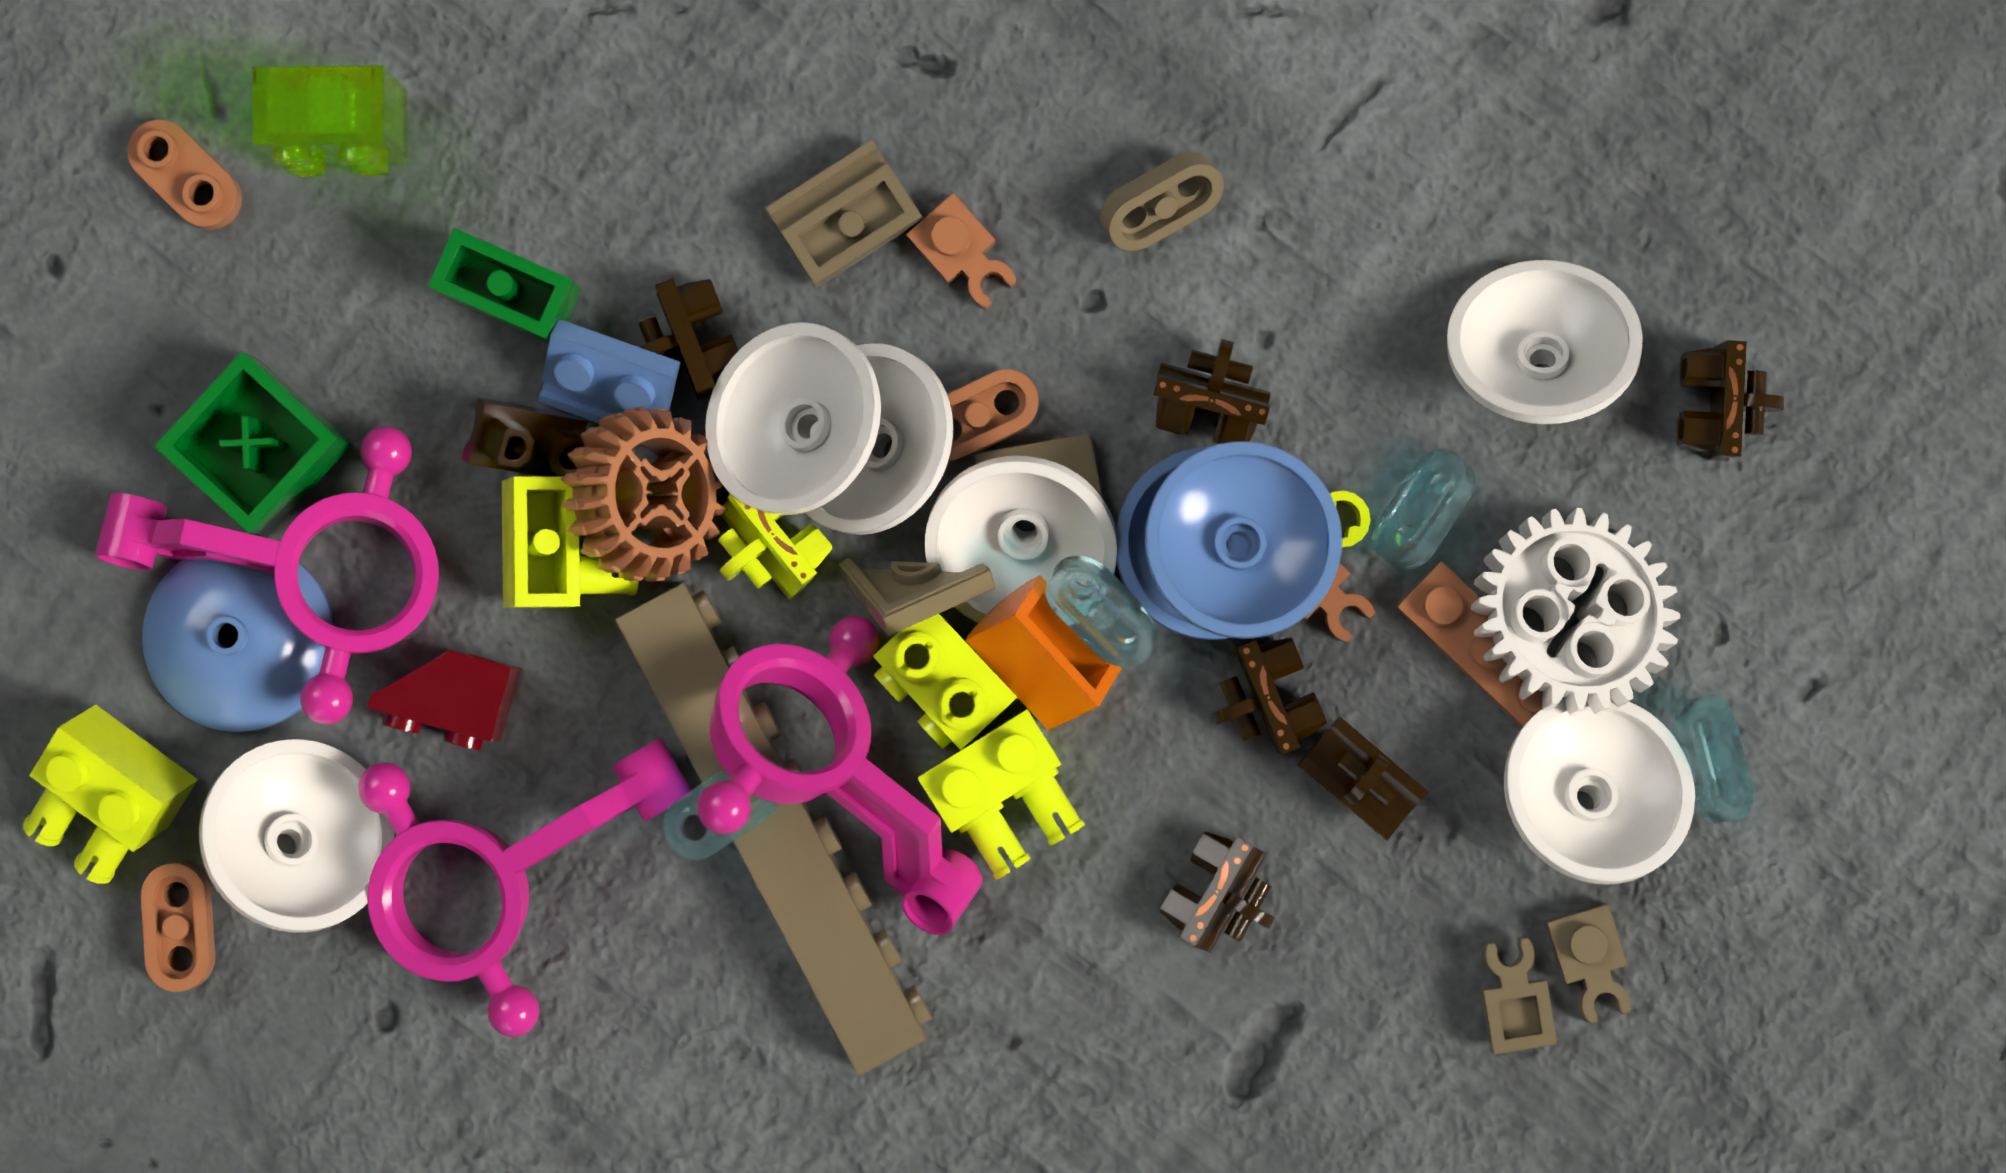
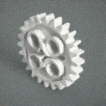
(1623, 644)

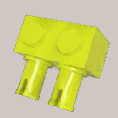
(539, 553)
(944, 680)
(979, 777)
(112, 781)

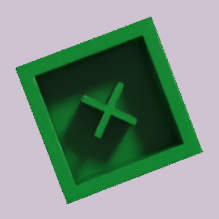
(253, 445)

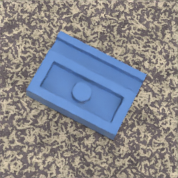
(603, 375)

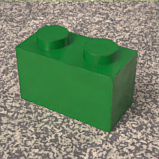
(503, 286)

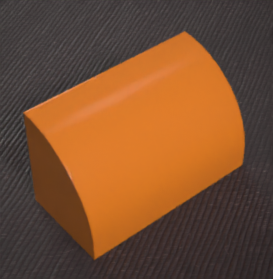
(1041, 657)

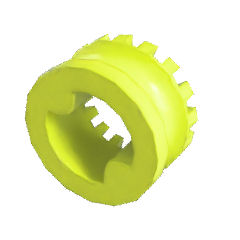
(1354, 533)

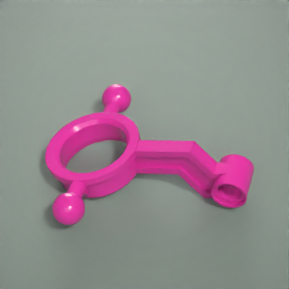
(137, 532)
(648, 782)
(932, 879)

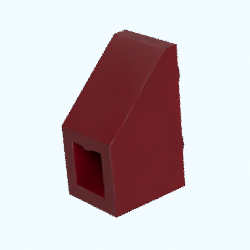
(454, 693)

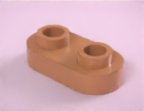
(183, 172)
(980, 421)
(171, 926)

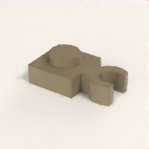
(1587, 950)
(1517, 1009)

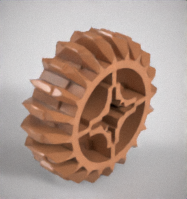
(622, 492)

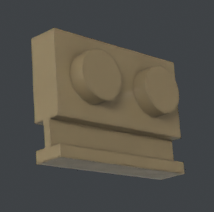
(844, 213)

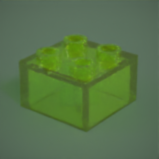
(330, 118)

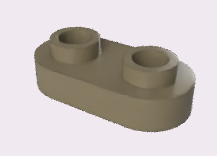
(1160, 202)

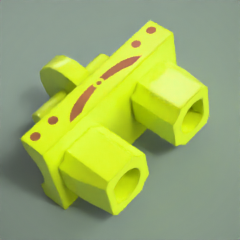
(766, 552)

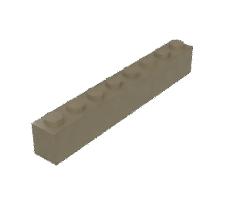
(790, 849)

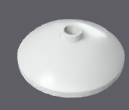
(1548, 317)
(765, 415)
(921, 431)
(978, 517)
(1630, 771)
(313, 798)

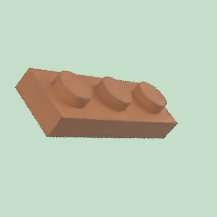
(1443, 614)

